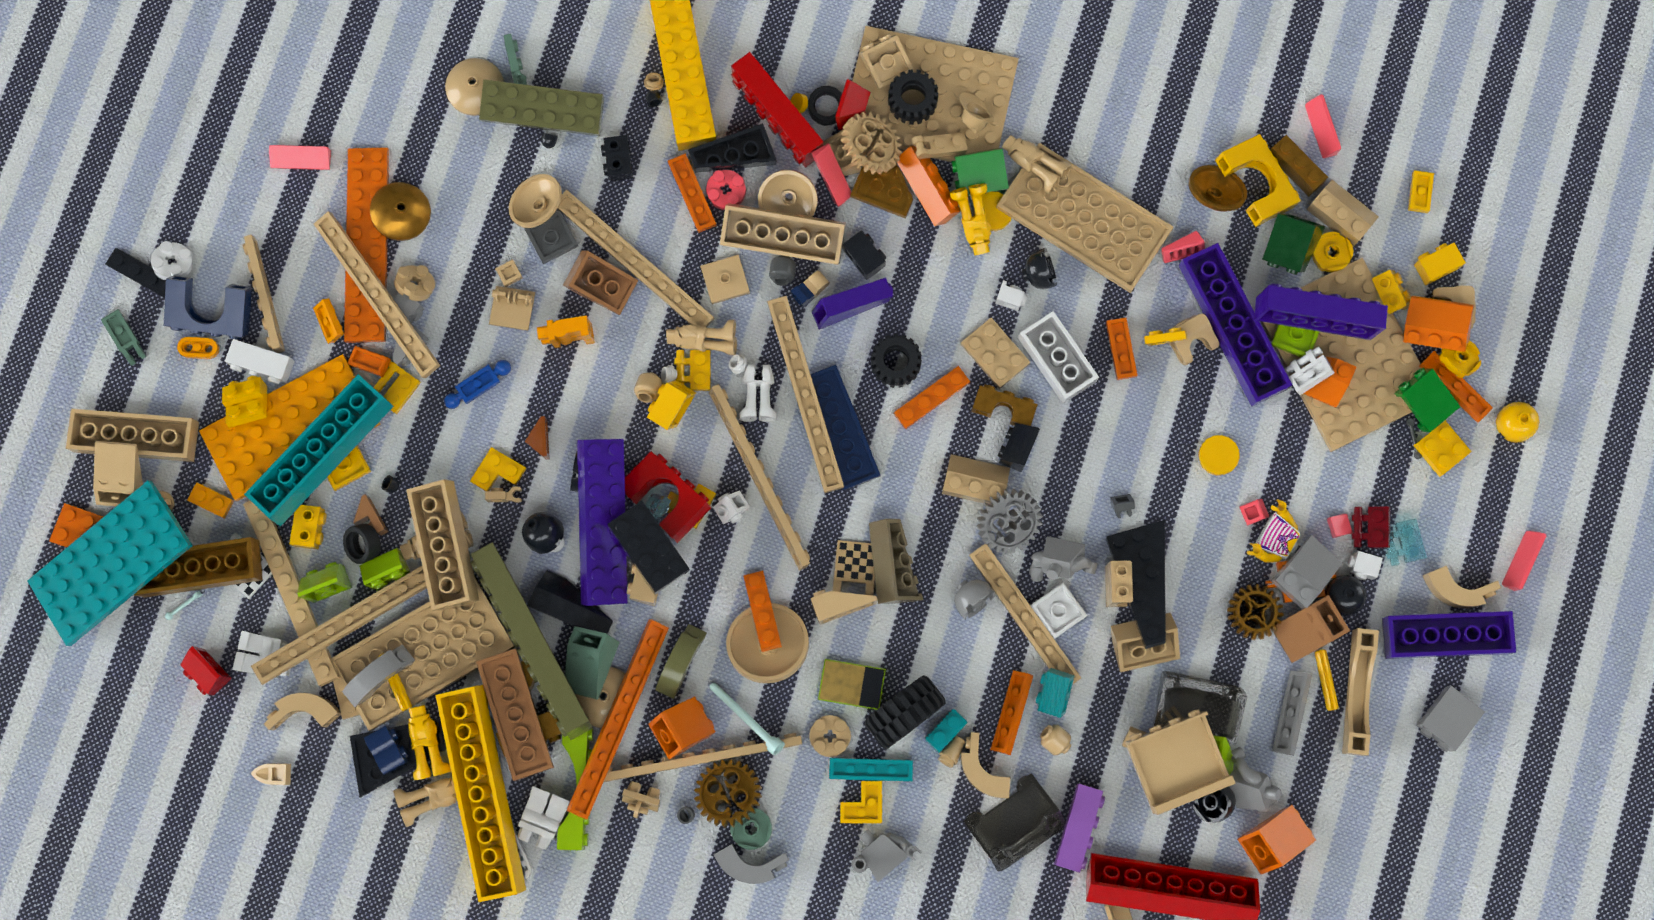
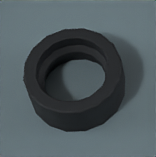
(822, 91)
(352, 546)

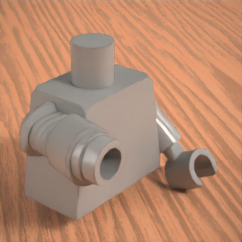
(1060, 559)
(1252, 787)
(882, 853)

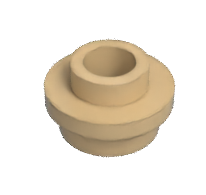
(653, 81)

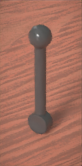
(1410, 422)

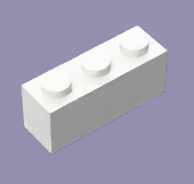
(259, 362)

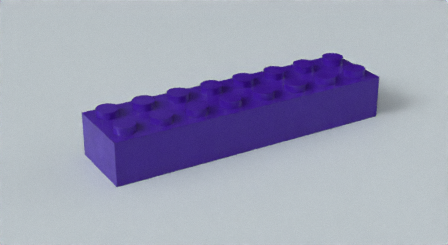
(1234, 324)
(601, 501)

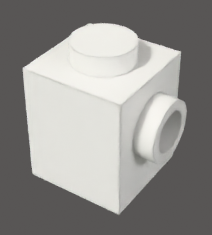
(1364, 565)

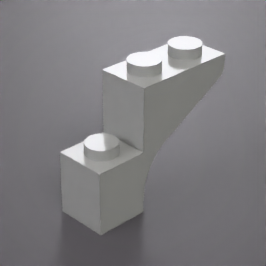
(413, 312)

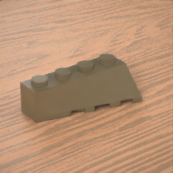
(892, 563)

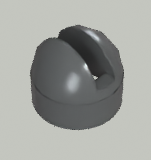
(682, 816)

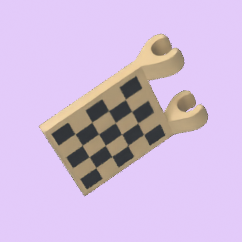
(854, 565)

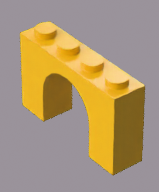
(1256, 154)

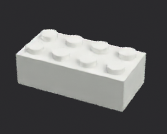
(1058, 357)

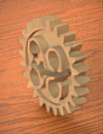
(883, 148)

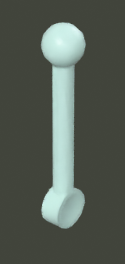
(169, 615)

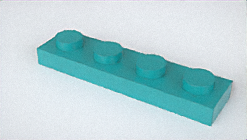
(871, 769)

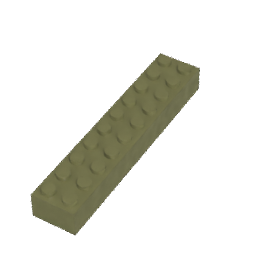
(533, 646)

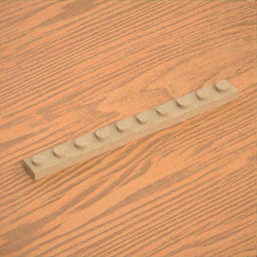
(634, 261)
(377, 295)
(805, 394)
(762, 483)
(288, 585)
(340, 626)
(690, 759)

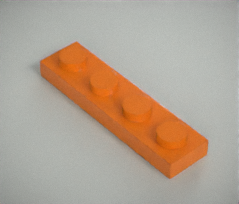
(692, 193)
(1463, 393)
(931, 397)
(762, 611)
(1011, 712)

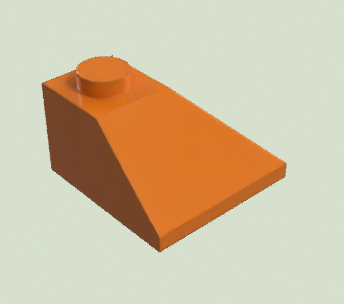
(1333, 388)

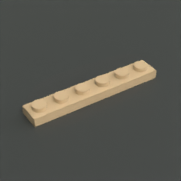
(265, 300)

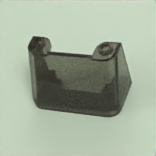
(1185, 693)
(1016, 824)

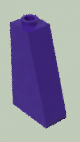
(851, 302)

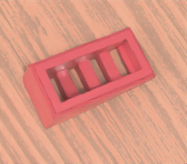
(1183, 247)

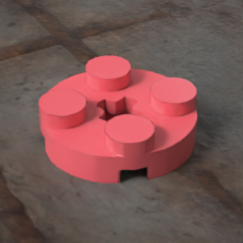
(720, 179)

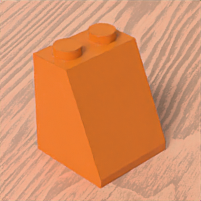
(681, 727)
(1277, 840)

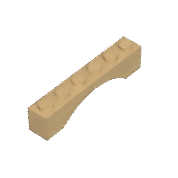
(1356, 725)

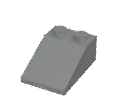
(1307, 572)

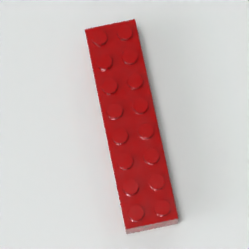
(1171, 889)

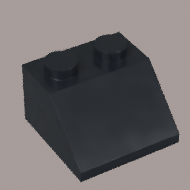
(1018, 446)

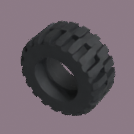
(905, 712)

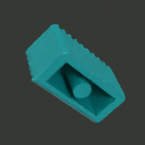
(1055, 692)
(945, 730)

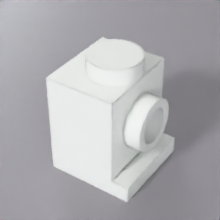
(1011, 296)

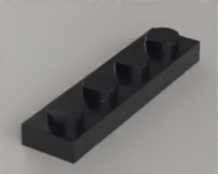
(136, 271)

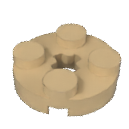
(419, 274)
(838, 744)

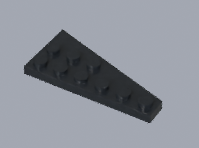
(1146, 551)
(367, 771)

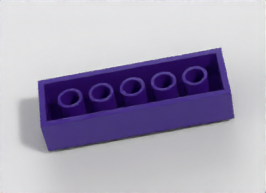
(1320, 312)
(1449, 635)

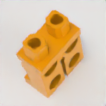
(566, 331)

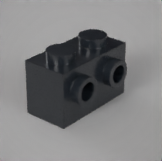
(618, 158)
(864, 254)

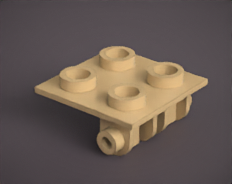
(511, 308)

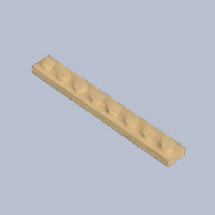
(1021, 611)

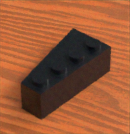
(735, 151)

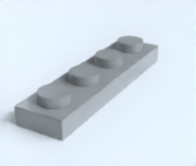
(1292, 713)

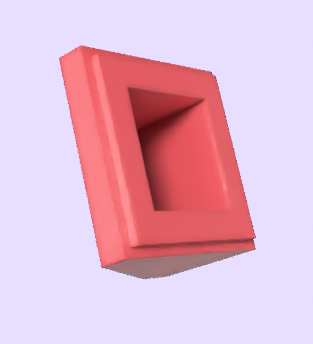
(1254, 511)
(1339, 525)

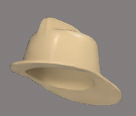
(974, 112)

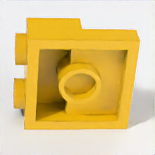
(245, 401)

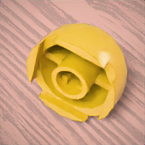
(1517, 421)

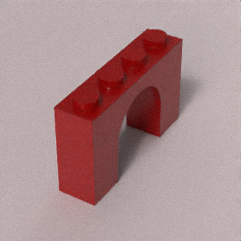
(690, 505)

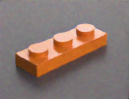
(1121, 348)

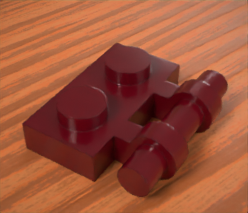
(1378, 527)

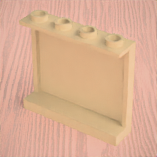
(1178, 762)

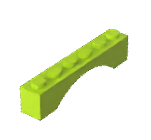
(572, 831)

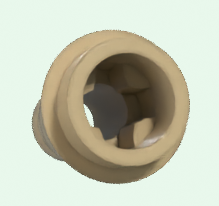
(950, 754)

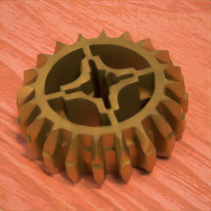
(1270, 602)

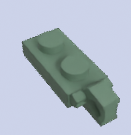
(514, 62)

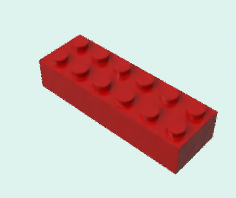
(776, 109)

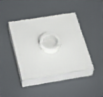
(1058, 610)

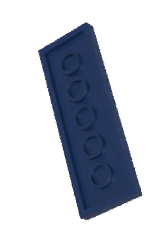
(844, 430)

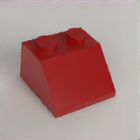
(204, 670)

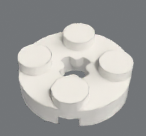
(168, 251)

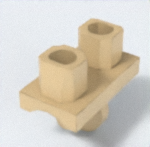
(641, 803)

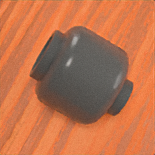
(782, 270)

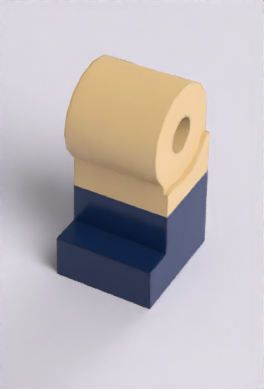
(809, 289)

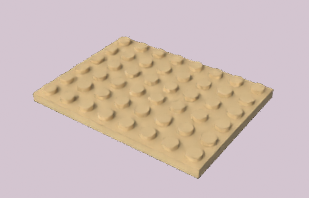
(954, 71)
(1379, 365)

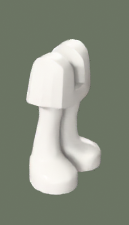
(749, 412)

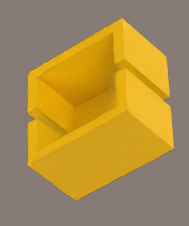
(671, 404)

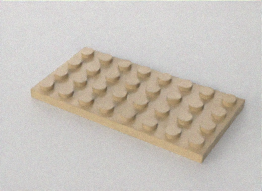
(1088, 222)
(443, 647)

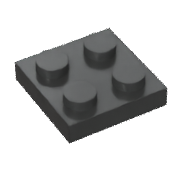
(552, 238)

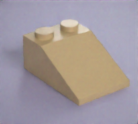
(834, 604)

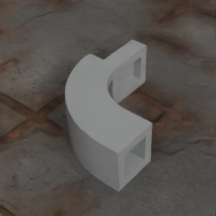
(377, 673)
(740, 870)

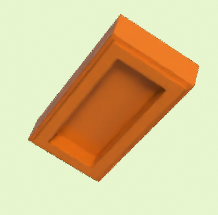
(369, 361)

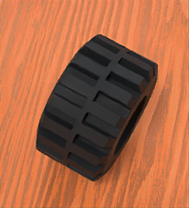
(916, 82)
(900, 344)

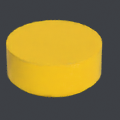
(800, 101)

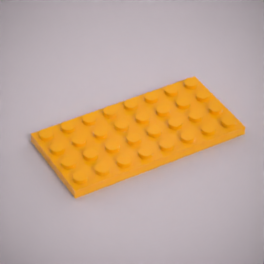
(251, 448)

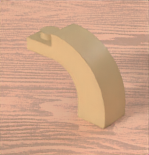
(1446, 590)
(319, 707)
(977, 776)

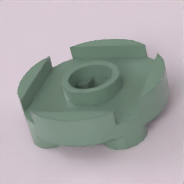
(757, 839)

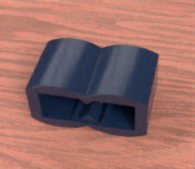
(386, 749)

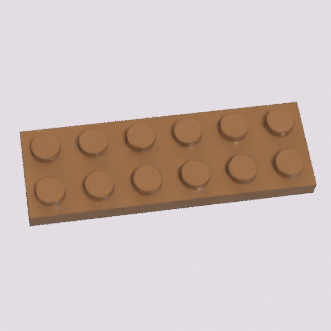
(515, 714)

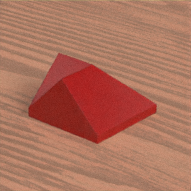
(852, 102)

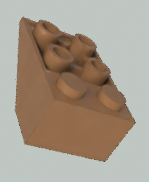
(1310, 629)

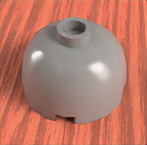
(972, 597)

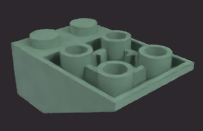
(589, 661)

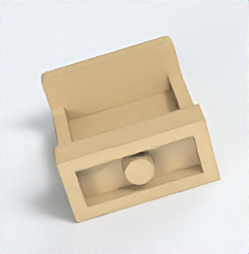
(1118, 583)

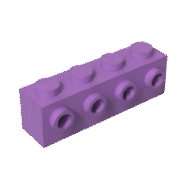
(1078, 828)

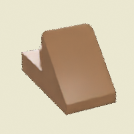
(367, 511)

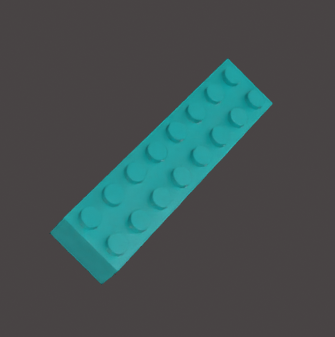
(318, 450)

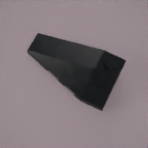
(562, 601)

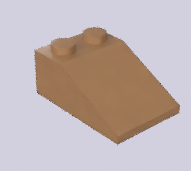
(600, 282)

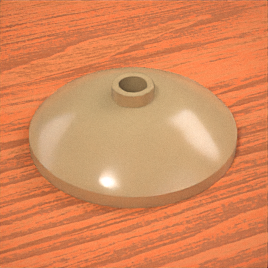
(461, 94)
(778, 184)
(535, 201)
(598, 709)

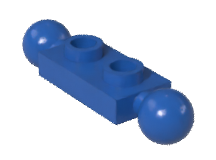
(477, 384)

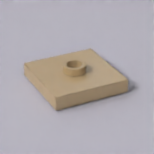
(725, 279)

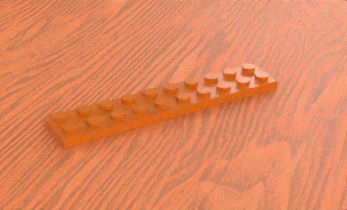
(365, 176)

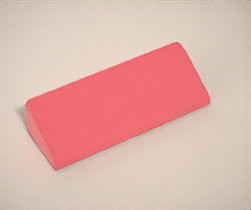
(1323, 126)
(299, 157)
(832, 174)
(1523, 560)

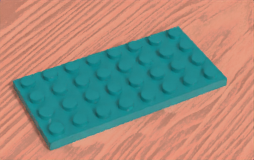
(109, 563)

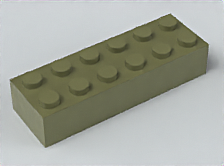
(541, 107)

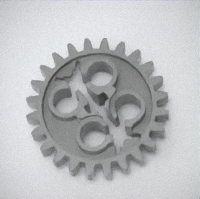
(1019, 532)

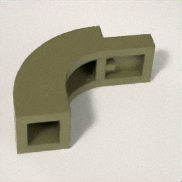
(680, 660)

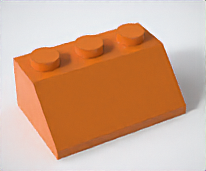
(1438, 323)

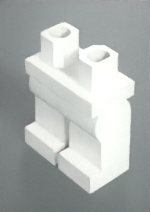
(257, 644)
(537, 821)

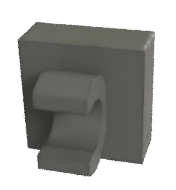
(1122, 503)

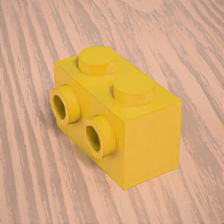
(1440, 263)
(308, 527)

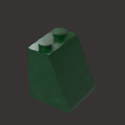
(1292, 243)

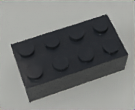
(648, 547)

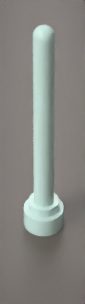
(773, 744)

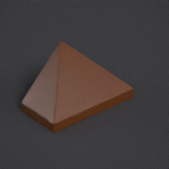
(539, 438)

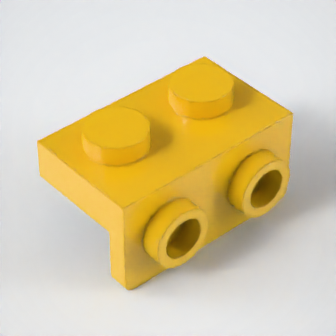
(1391, 291)

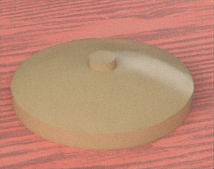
(771, 665)

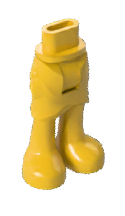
(975, 227)
(423, 733)

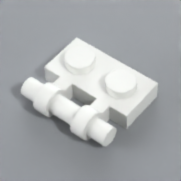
(1311, 374)

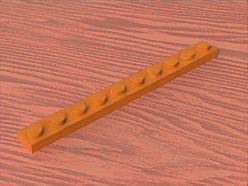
(617, 719)

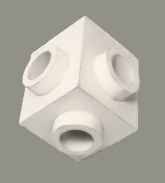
(731, 507)

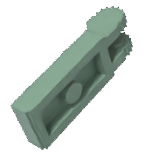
(122, 335)

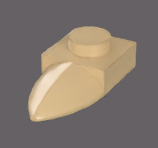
(273, 774)

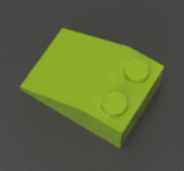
(324, 583)

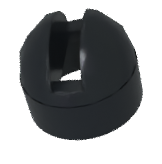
(653, 99)
(548, 140)
(390, 484)

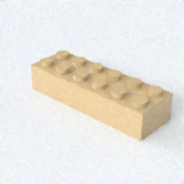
(782, 233)
(154, 434)
(442, 545)

